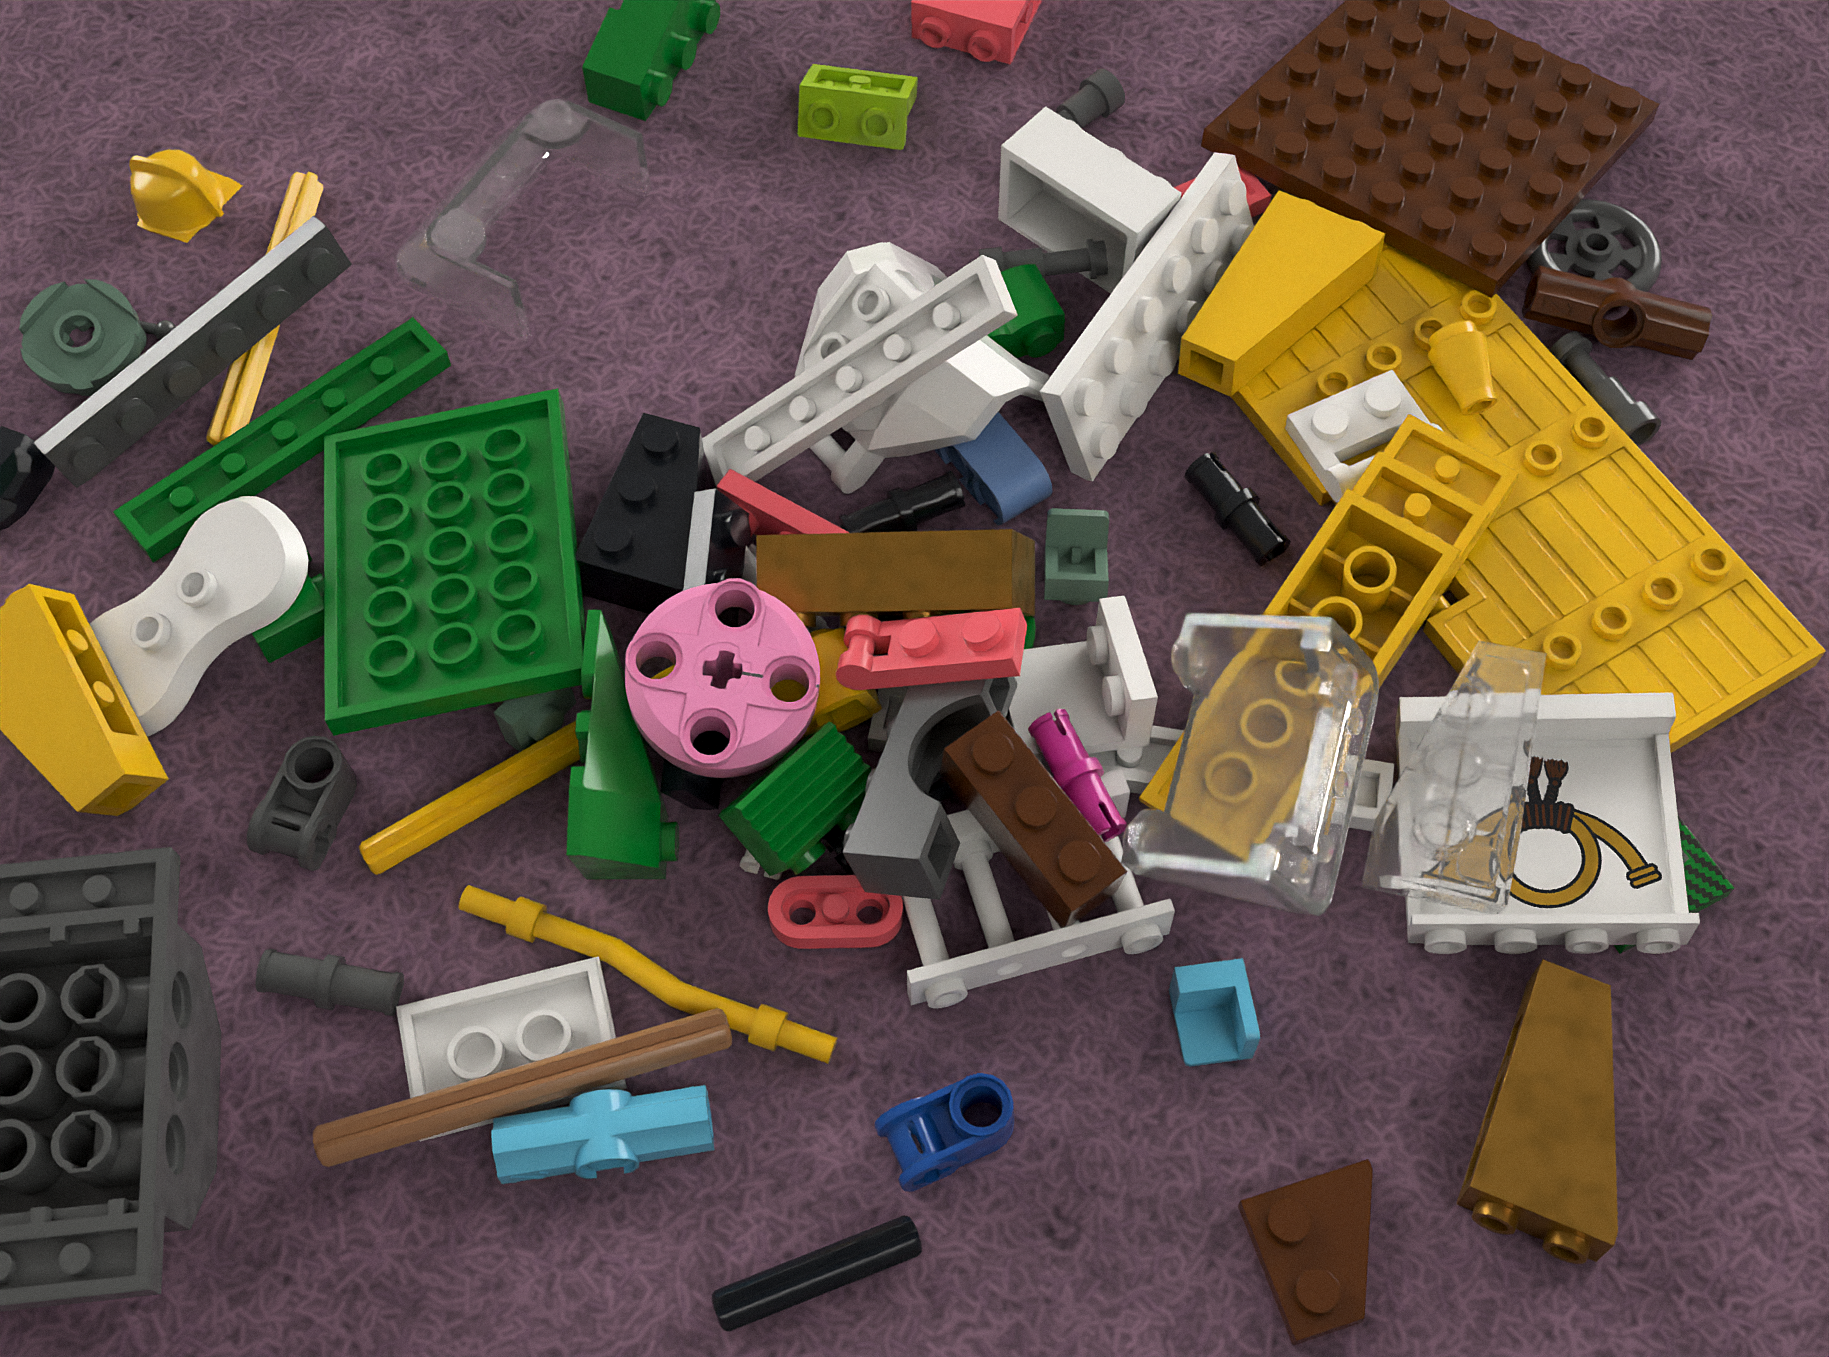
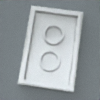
(505, 1027)

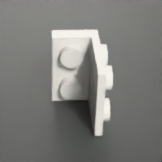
(1096, 681)

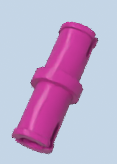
(1077, 772)

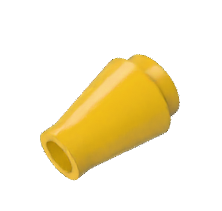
(1463, 364)

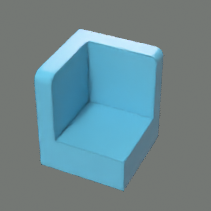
(1214, 1012)

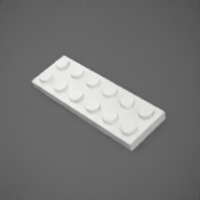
(1141, 324)

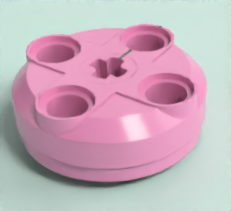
(722, 679)

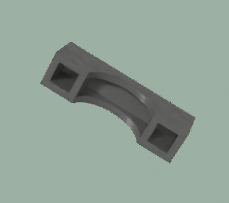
(901, 834)

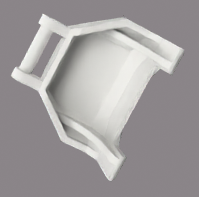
(935, 410)

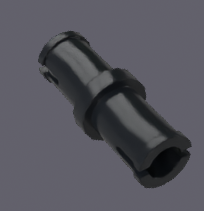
(907, 508)
(1236, 508)

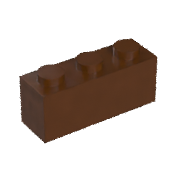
(1031, 820)

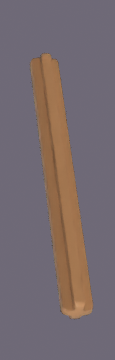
(521, 1087)

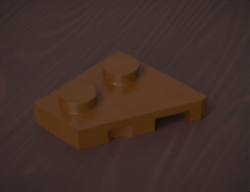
(1315, 1248)

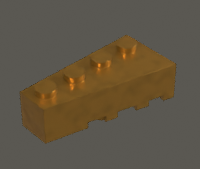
(898, 573)

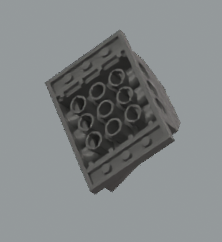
(100, 1076)

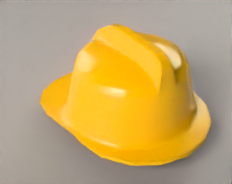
(177, 193)

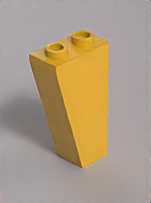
(1276, 290)
(69, 707)

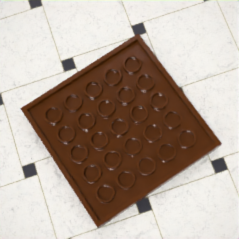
(1433, 132)

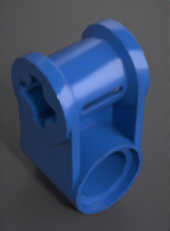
(943, 1131)

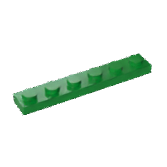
(283, 437)

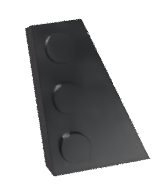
(643, 523)

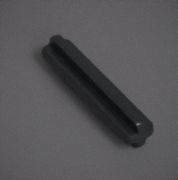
(816, 1273)

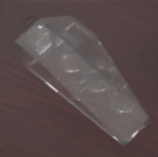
(1461, 799)

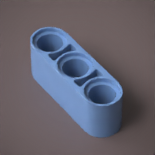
(1000, 470)

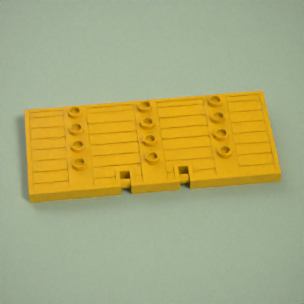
(1592, 541)

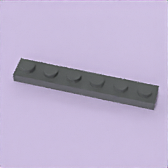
(194, 353)

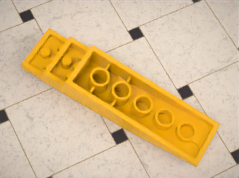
(1388, 549)

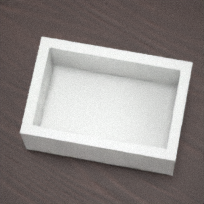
(1075, 188)

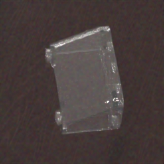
(1262, 761)

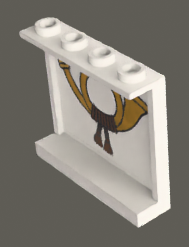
(1595, 836)

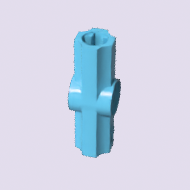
(602, 1133)

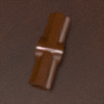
(1650, 322)

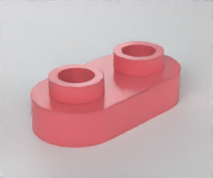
(836, 906)

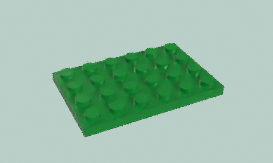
(449, 563)

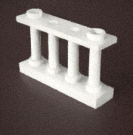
(946, 980)

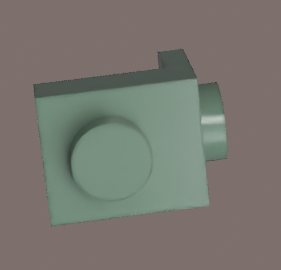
(1076, 556)
(533, 716)

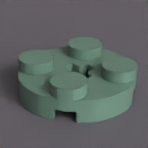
(59, 311)

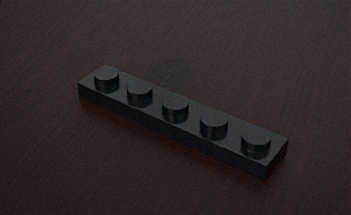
(714, 554)

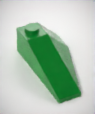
(615, 801)

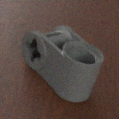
(301, 815)

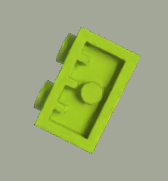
(855, 106)

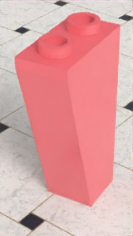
(979, 27)

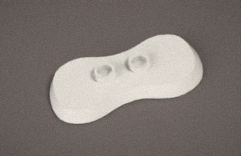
(226, 581)

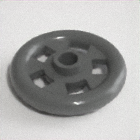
(1610, 220)

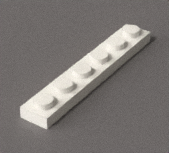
(863, 372)

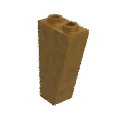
(1550, 1123)

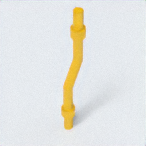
(529, 919)

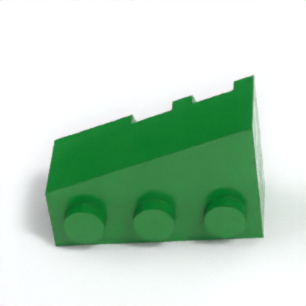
(643, 51)

